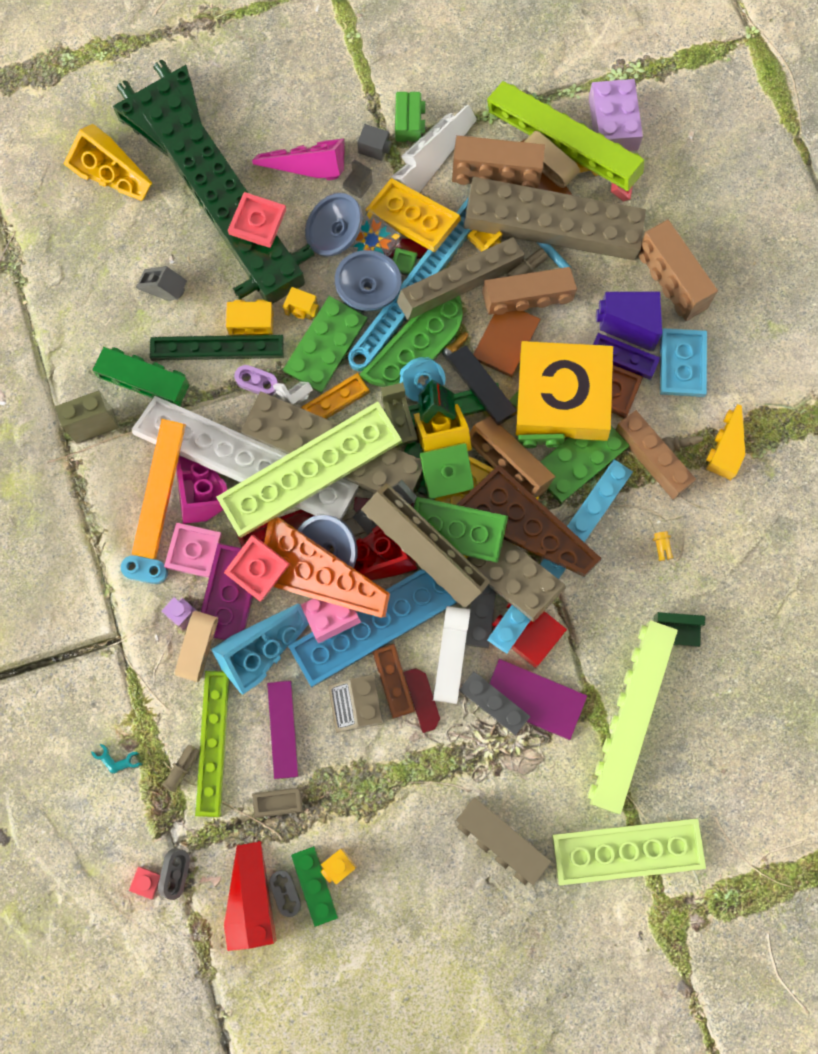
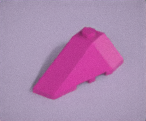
(319, 161)
(198, 491)

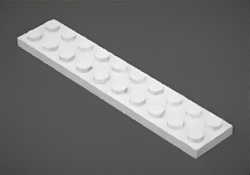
(234, 453)

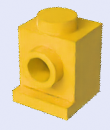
(301, 304)

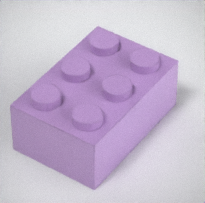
(616, 112)

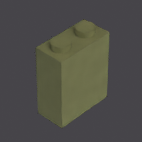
(87, 417)

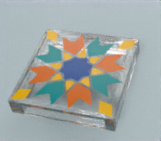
(375, 235)

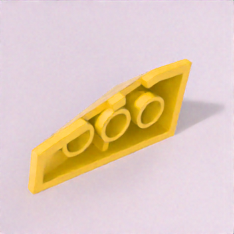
(102, 160)

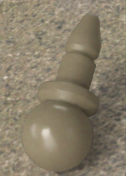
(676, 444)

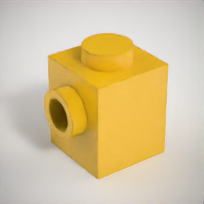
(337, 867)

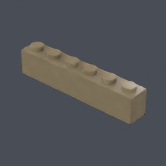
(459, 278)
(425, 545)

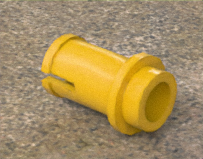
(663, 544)

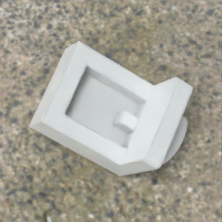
(296, 394)

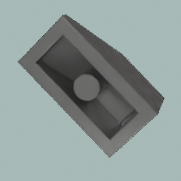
(162, 283)

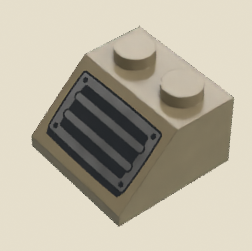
(355, 704)

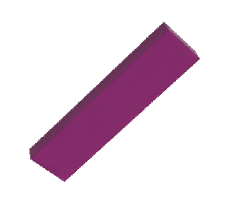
(282, 730)

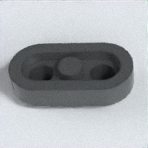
(174, 873)

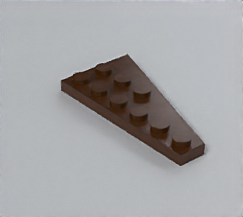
(530, 522)

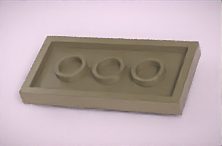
(520, 580)

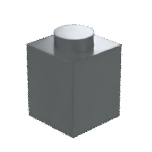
(374, 142)

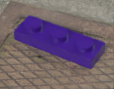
(629, 357)

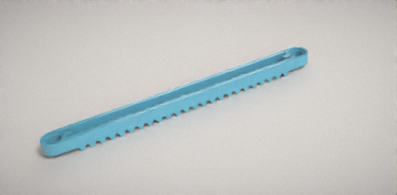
(392, 316)

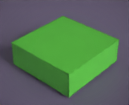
(404, 260)

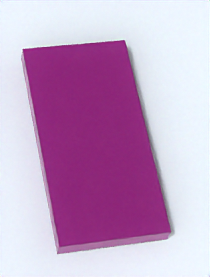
(225, 597)
(547, 702)

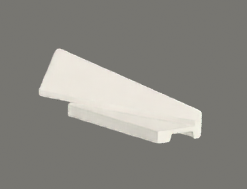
(433, 148)

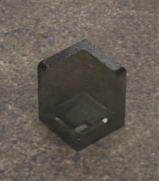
(358, 180)

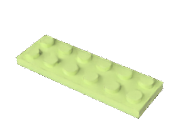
(628, 851)

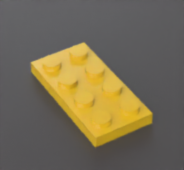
(414, 215)

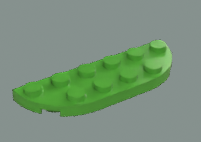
(420, 337)

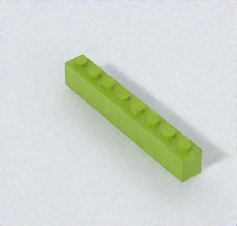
(571, 137)

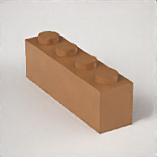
(529, 291)
(504, 450)
(655, 455)

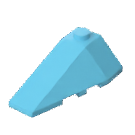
(253, 651)

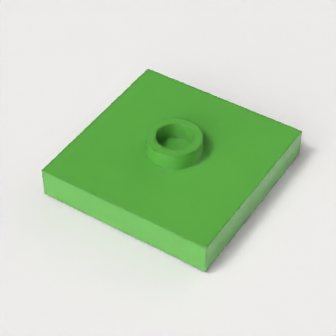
(447, 470)

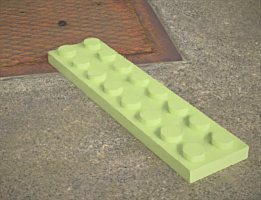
(309, 469)

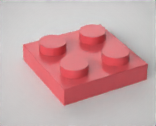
(257, 219)
(257, 568)

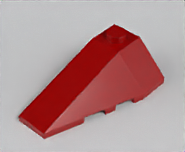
(381, 556)
(249, 908)

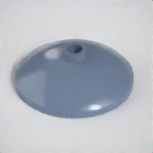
(333, 224)
(367, 270)
(329, 531)

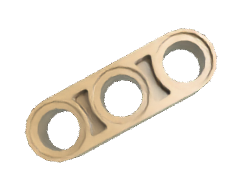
(556, 163)
(196, 646)

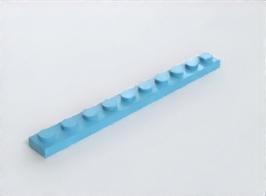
(582, 525)

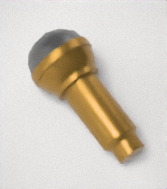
(458, 342)

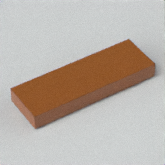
(393, 681)

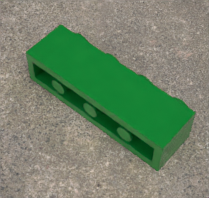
(140, 376)

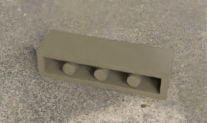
(503, 841)

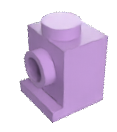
(179, 612)

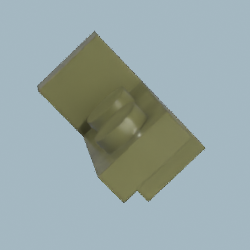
(397, 411)

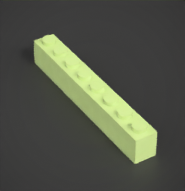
(633, 717)

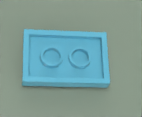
(683, 362)

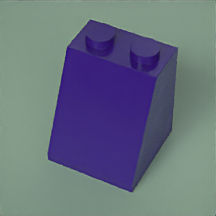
(632, 317)

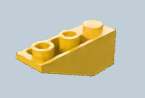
(730, 449)

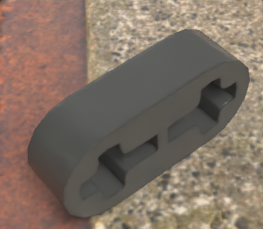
(290, 890)

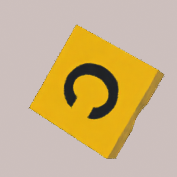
(565, 390)

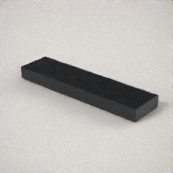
(482, 385)

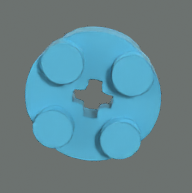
(416, 368)

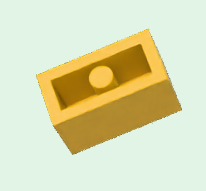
(250, 317)

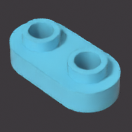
(143, 570)

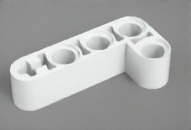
(451, 654)

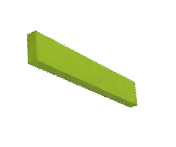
(212, 744)

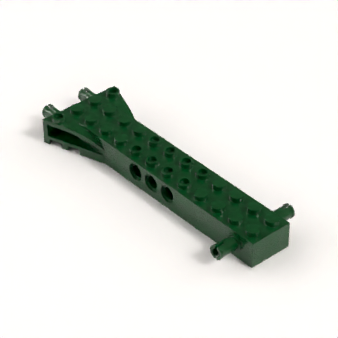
(171, 123)

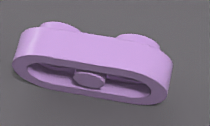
(257, 380)

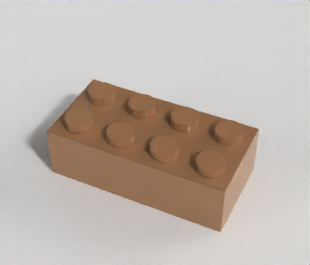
(497, 160)
(676, 270)

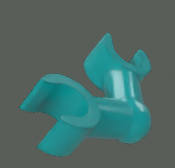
(113, 766)

